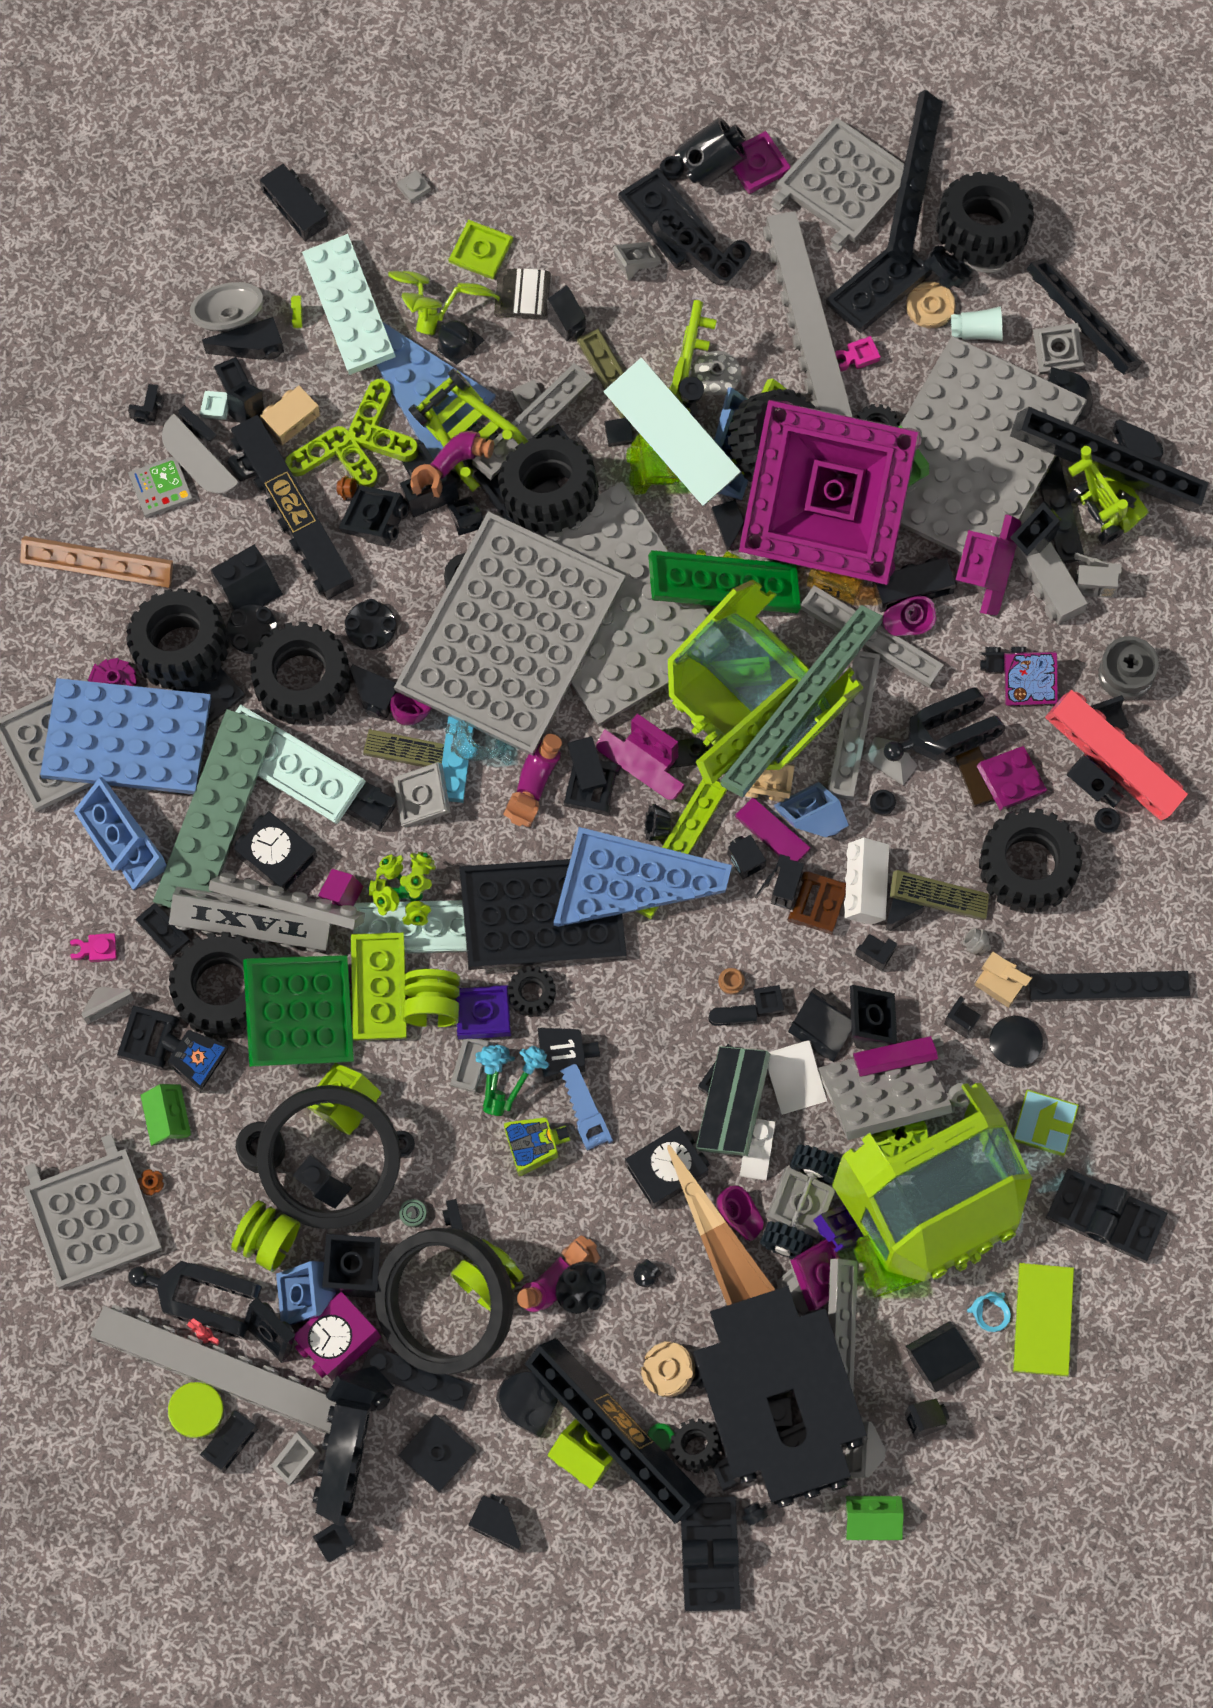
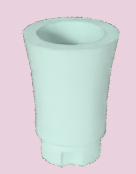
(978, 325)

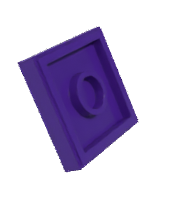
(483, 1012)

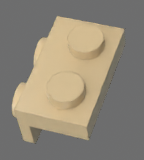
(774, 783)

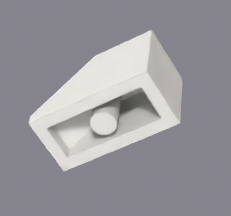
(757, 1161)

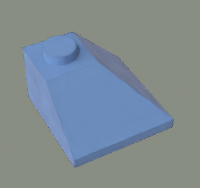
(814, 811)
(302, 1292)

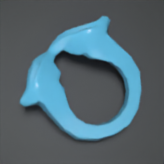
(977, 1310)

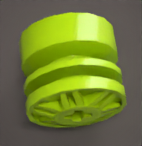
(431, 993)
(912, 1135)
(260, 1233)
(470, 1277)

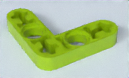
(374, 432)
(339, 449)

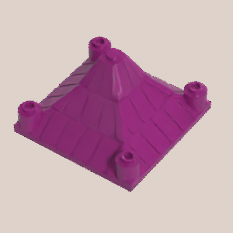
(829, 491)

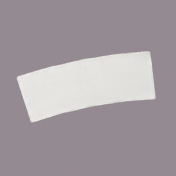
(795, 1077)

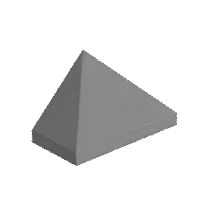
(897, 770)
(104, 1002)
(295, 1458)
(867, 1458)

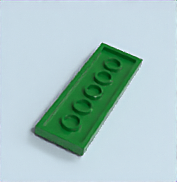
(711, 578)

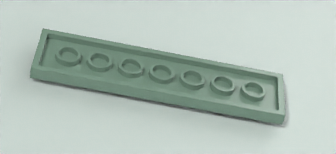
(217, 805)

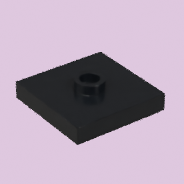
(437, 1453)

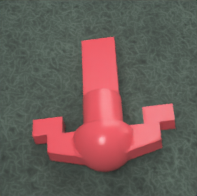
(203, 1333)

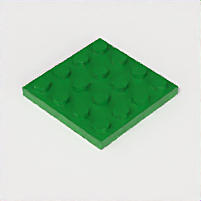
(298, 1010)

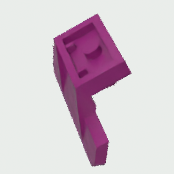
(988, 563)
(645, 755)

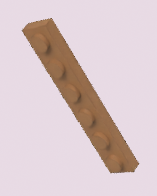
(96, 561)

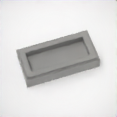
(467, 1070)

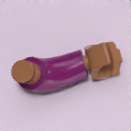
(461, 447)
(533, 778)
(542, 1291)

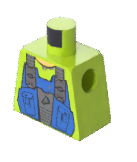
(533, 1143)

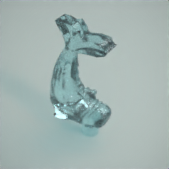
(467, 749)

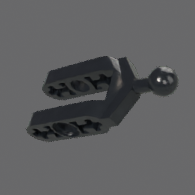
(951, 744)
(169, 1285)

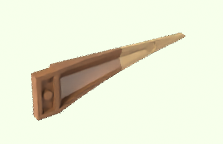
(732, 1264)

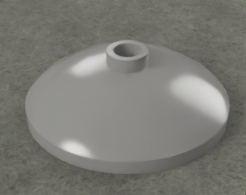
(226, 306)

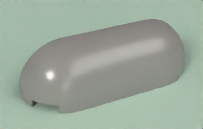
(196, 458)

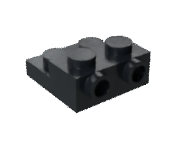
(375, 515)

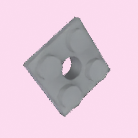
(1069, 358)

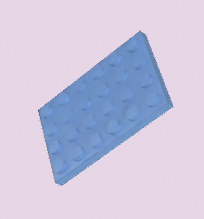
(126, 736)

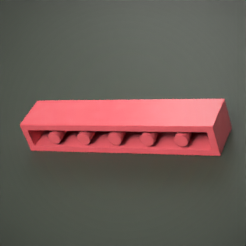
(1116, 755)

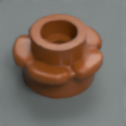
(345, 486)
(157, 1184)

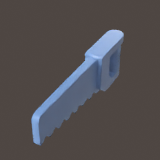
(585, 1108)

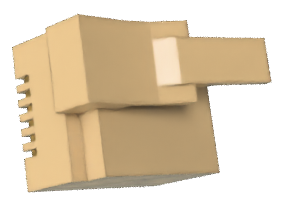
(1001, 979)

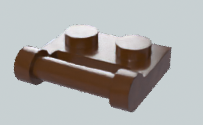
(826, 906)

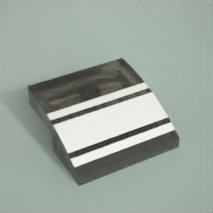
(522, 293)

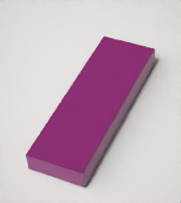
(771, 831)
(895, 1056)

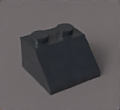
(246, 579)
(872, 1017)
(351, 1265)

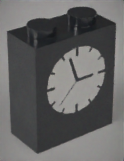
(275, 851)
(654, 1168)

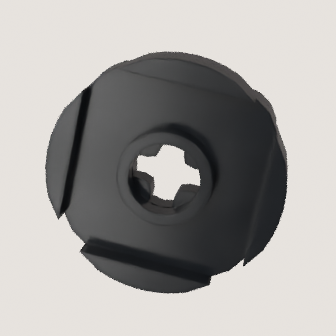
(948, 268)

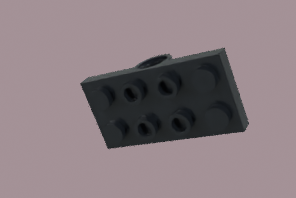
(1106, 1215)
(711, 1557)

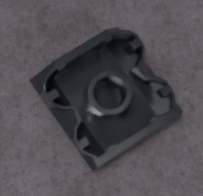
(823, 1024)
(942, 1357)

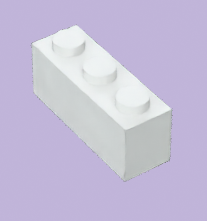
(866, 881)

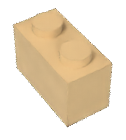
(290, 415)

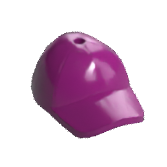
(900, 623)
(407, 710)
(740, 1211)

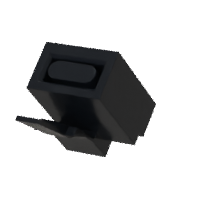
(372, 806)
(787, 882)

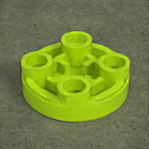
(195, 1410)

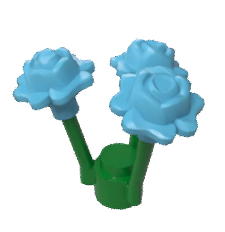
(493, 1059)

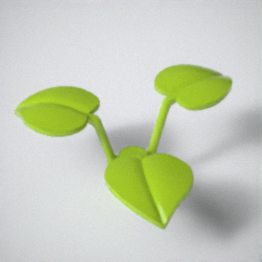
(428, 306)

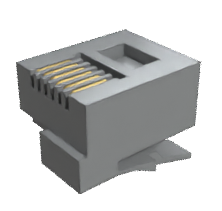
(1098, 578)

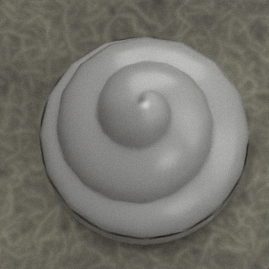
(977, 941)

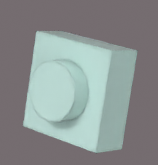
(214, 405)

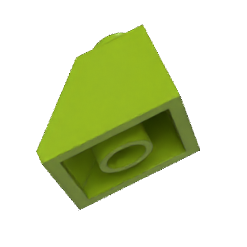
(341, 1116)
(581, 1455)

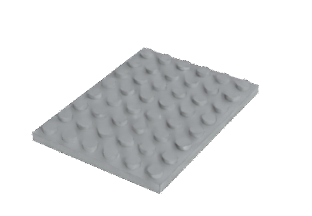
(965, 437)
(510, 633)
(638, 633)

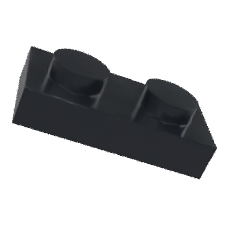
(166, 936)

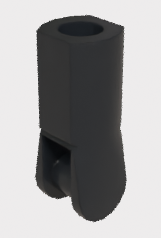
(734, 1015)

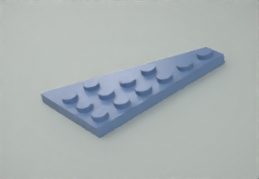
(416, 375)
(625, 876)

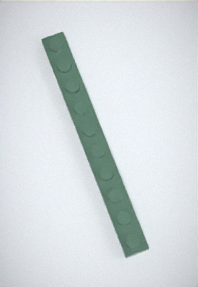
(801, 701)

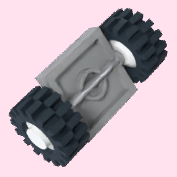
(798, 1200)

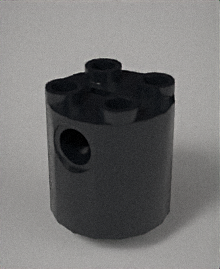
(712, 152)

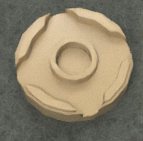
(935, 310)
(668, 1369)

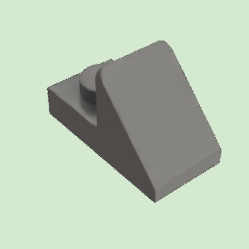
(635, 257)

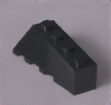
(342, 1460)

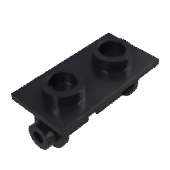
(995, 658)

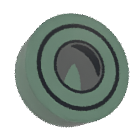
(412, 1213)

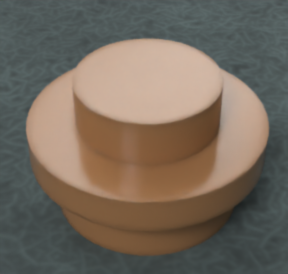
(731, 981)

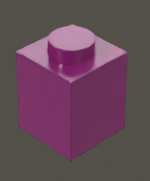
(341, 888)

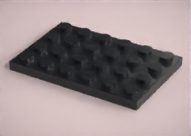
(512, 917)

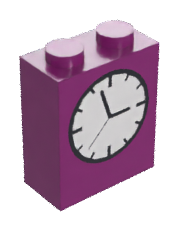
(336, 1337)

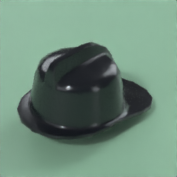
(457, 341)

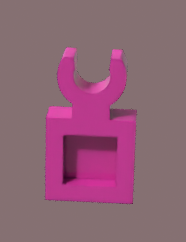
(859, 353)
(99, 948)

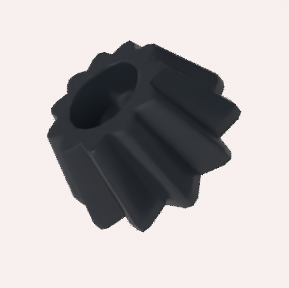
(657, 823)

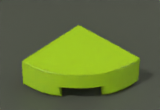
(297, 311)

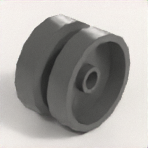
(1128, 668)

